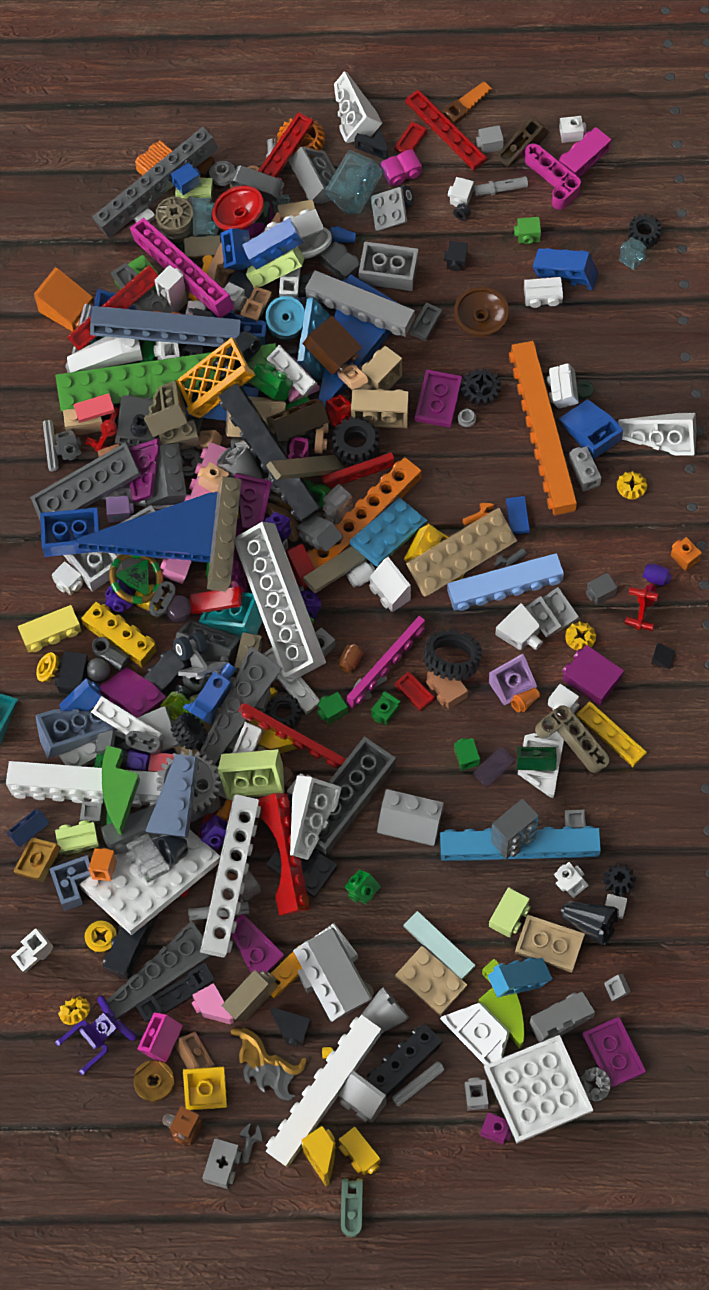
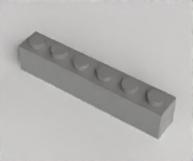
(360, 303)

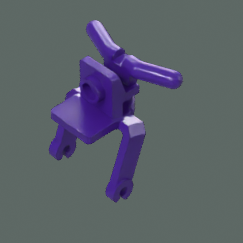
(98, 1032)

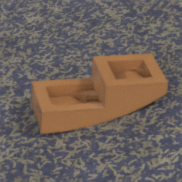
(256, 304)

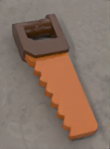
(466, 102)

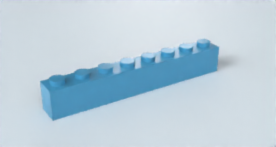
(548, 844)

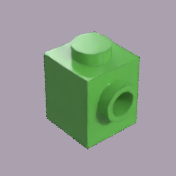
(527, 230)

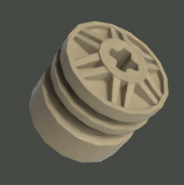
(175, 219)

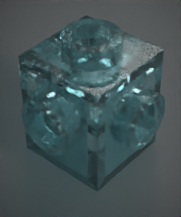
(632, 253)

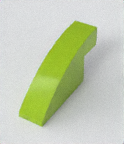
(505, 1008)

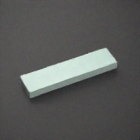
(439, 945)

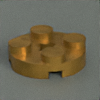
(165, 1082)

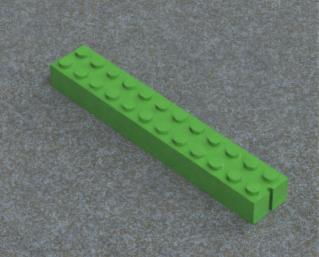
(137, 378)

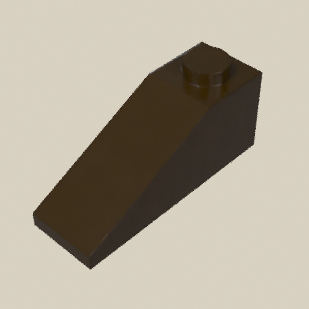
(530, 133)

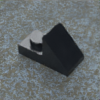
(372, 146)

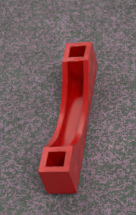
(292, 893)

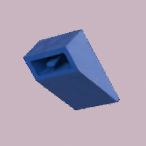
(592, 428)

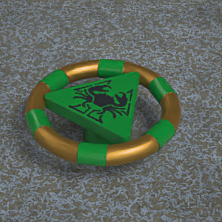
(135, 578)

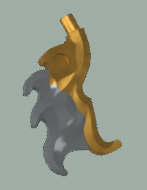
(265, 1068)

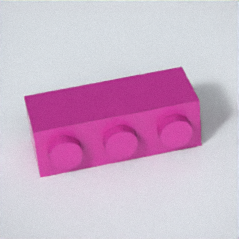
(586, 152)

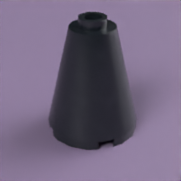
(591, 919)

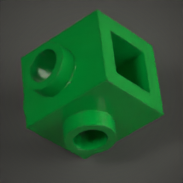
(362, 887)

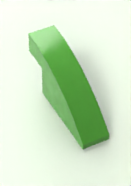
(118, 787)

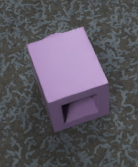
(119, 508)

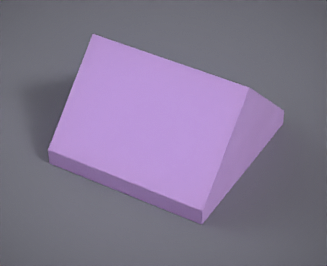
(511, 679)

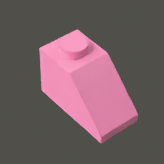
(209, 1004)

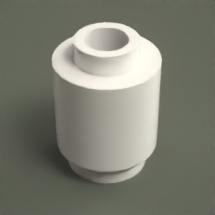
(360, 574)

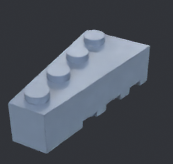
(176, 798)

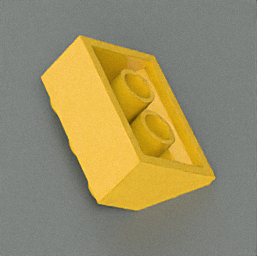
(320, 1152)

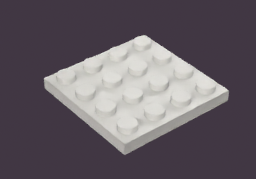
(538, 1089)

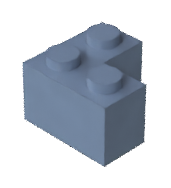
(67, 879)

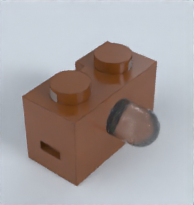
(183, 1125)

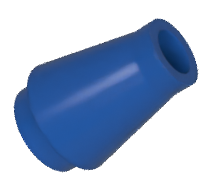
(342, 235)

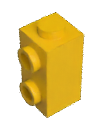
(361, 1153)

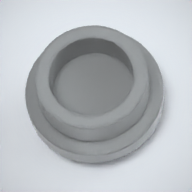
(466, 418)

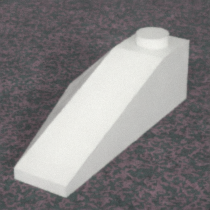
(355, 110)
(105, 353)
(665, 432)
(311, 807)

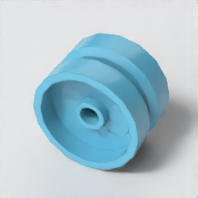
(284, 307)

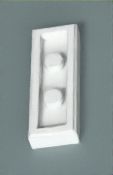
(284, 362)

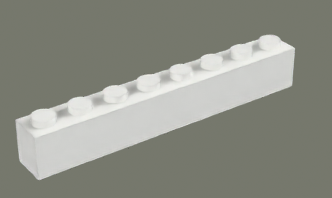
(324, 1090)

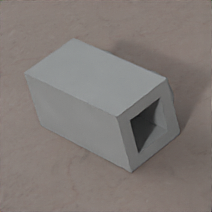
(584, 468)

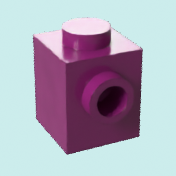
(496, 1129)

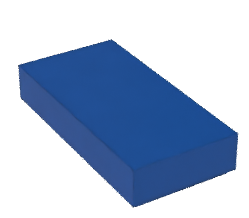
(517, 515)

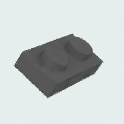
(426, 322)

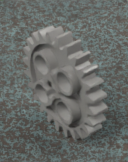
(204, 775)

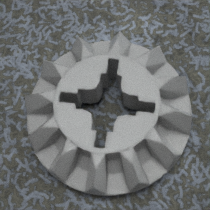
(602, 1081)

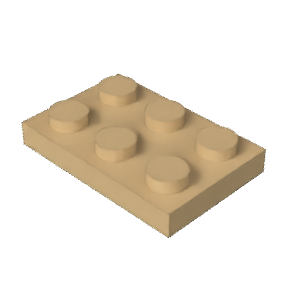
(549, 941)
(431, 980)

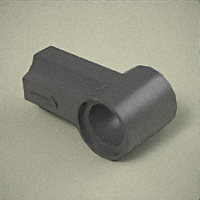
(111, 654)

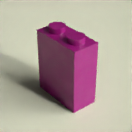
(592, 674)

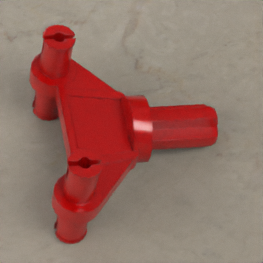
(107, 428)
(646, 599)

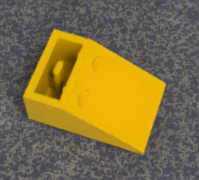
(424, 540)

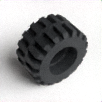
(355, 429)

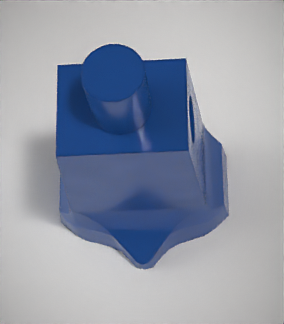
(212, 695)

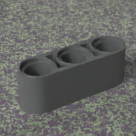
(267, 185)

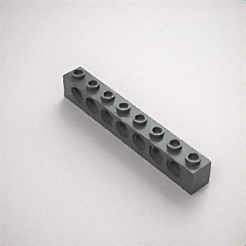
(154, 183)

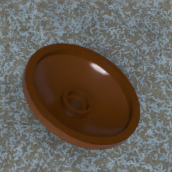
(481, 303)

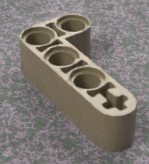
(574, 741)

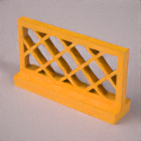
(210, 399)

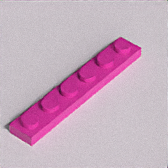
(381, 668)

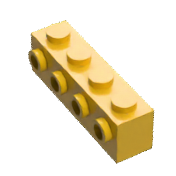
(119, 634)

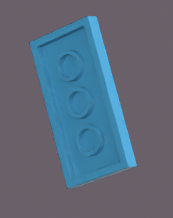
(313, 318)
(388, 532)

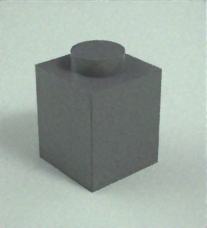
(601, 589)

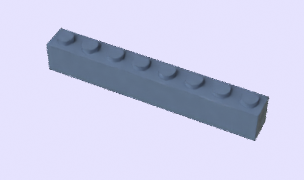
(162, 326)

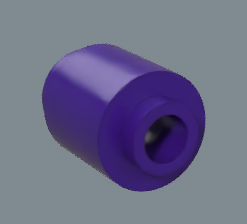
(657, 574)

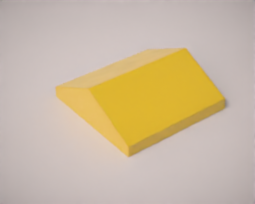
(205, 1088)

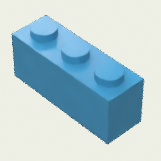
(519, 976)

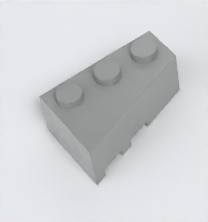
(561, 1017)

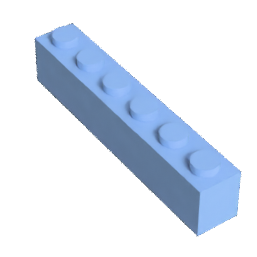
(505, 582)

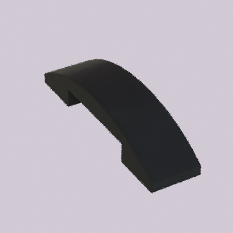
(176, 994)

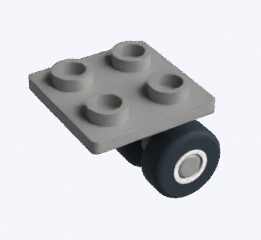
(390, 207)
(192, 649)

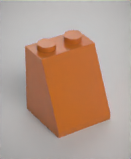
(62, 299)

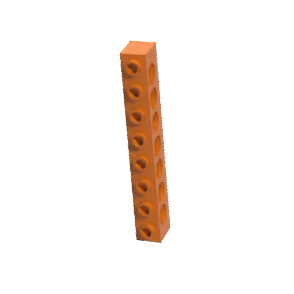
(404, 469)

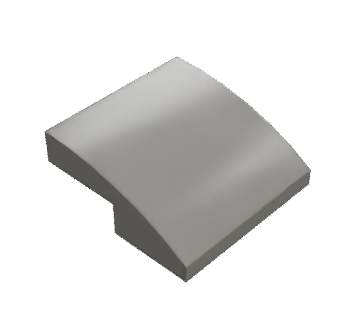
(552, 612)
(161, 721)

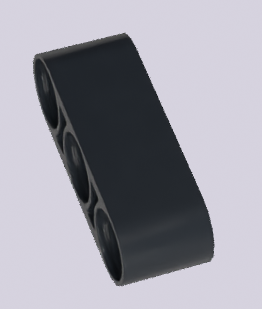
(248, 345)

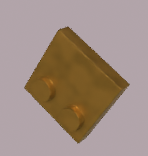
(37, 859)

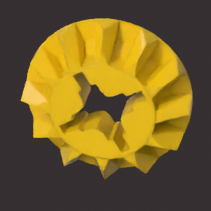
(624, 487)
(579, 643)
(47, 667)
(91, 936)
(75, 1016)

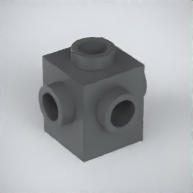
(67, 445)

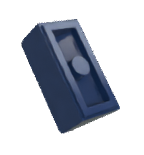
(27, 827)

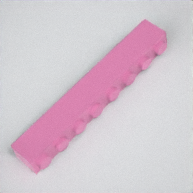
(174, 568)

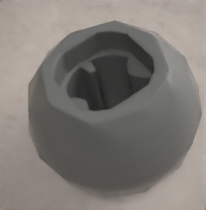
(98, 669)
(194, 684)

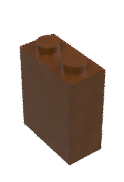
(332, 345)

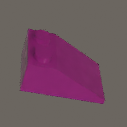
(132, 693)

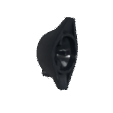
(171, 848)

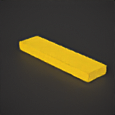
(611, 734)

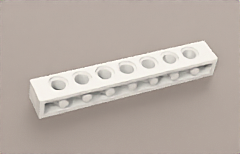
(210, 943)

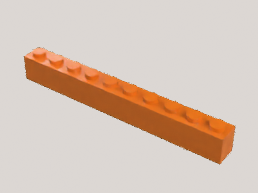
(543, 428)

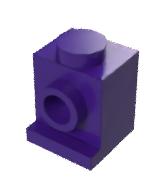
(138, 760)

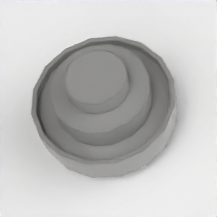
(222, 172)

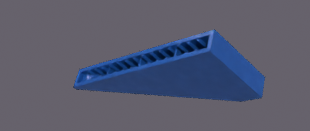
(364, 333)
(170, 533)

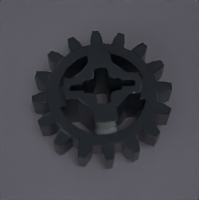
(489, 390)

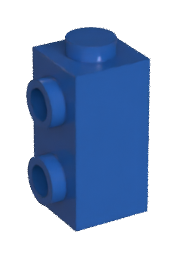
(83, 697)

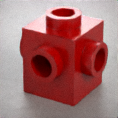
(338, 410)

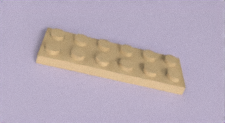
(461, 552)

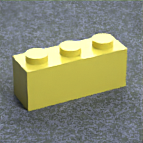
(49, 629)

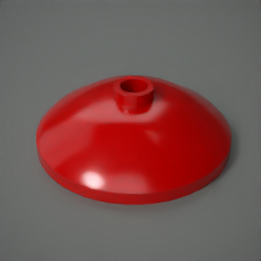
(238, 208)

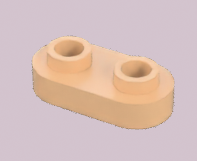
(320, 442)

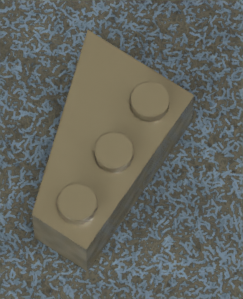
(167, 411)

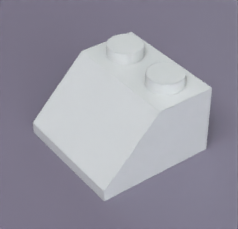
(390, 585)

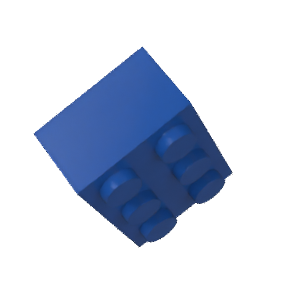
(62, 529)

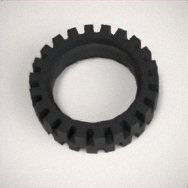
(448, 669)

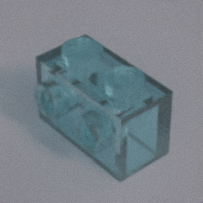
(202, 217)

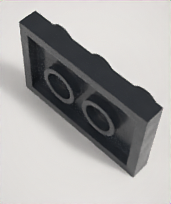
(315, 870)

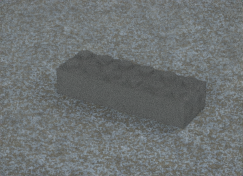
(360, 779)

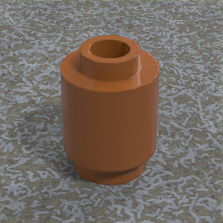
(350, 658)

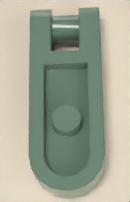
(351, 1207)

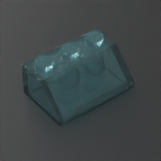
(353, 182)

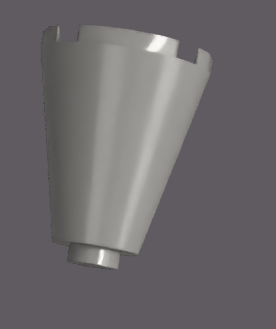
(239, 461)
(385, 1011)

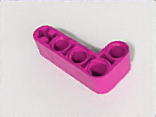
(537, 157)

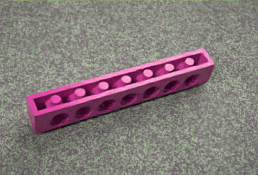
(195, 279)

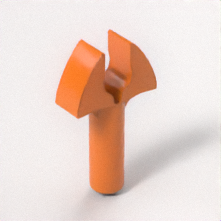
(484, 507)

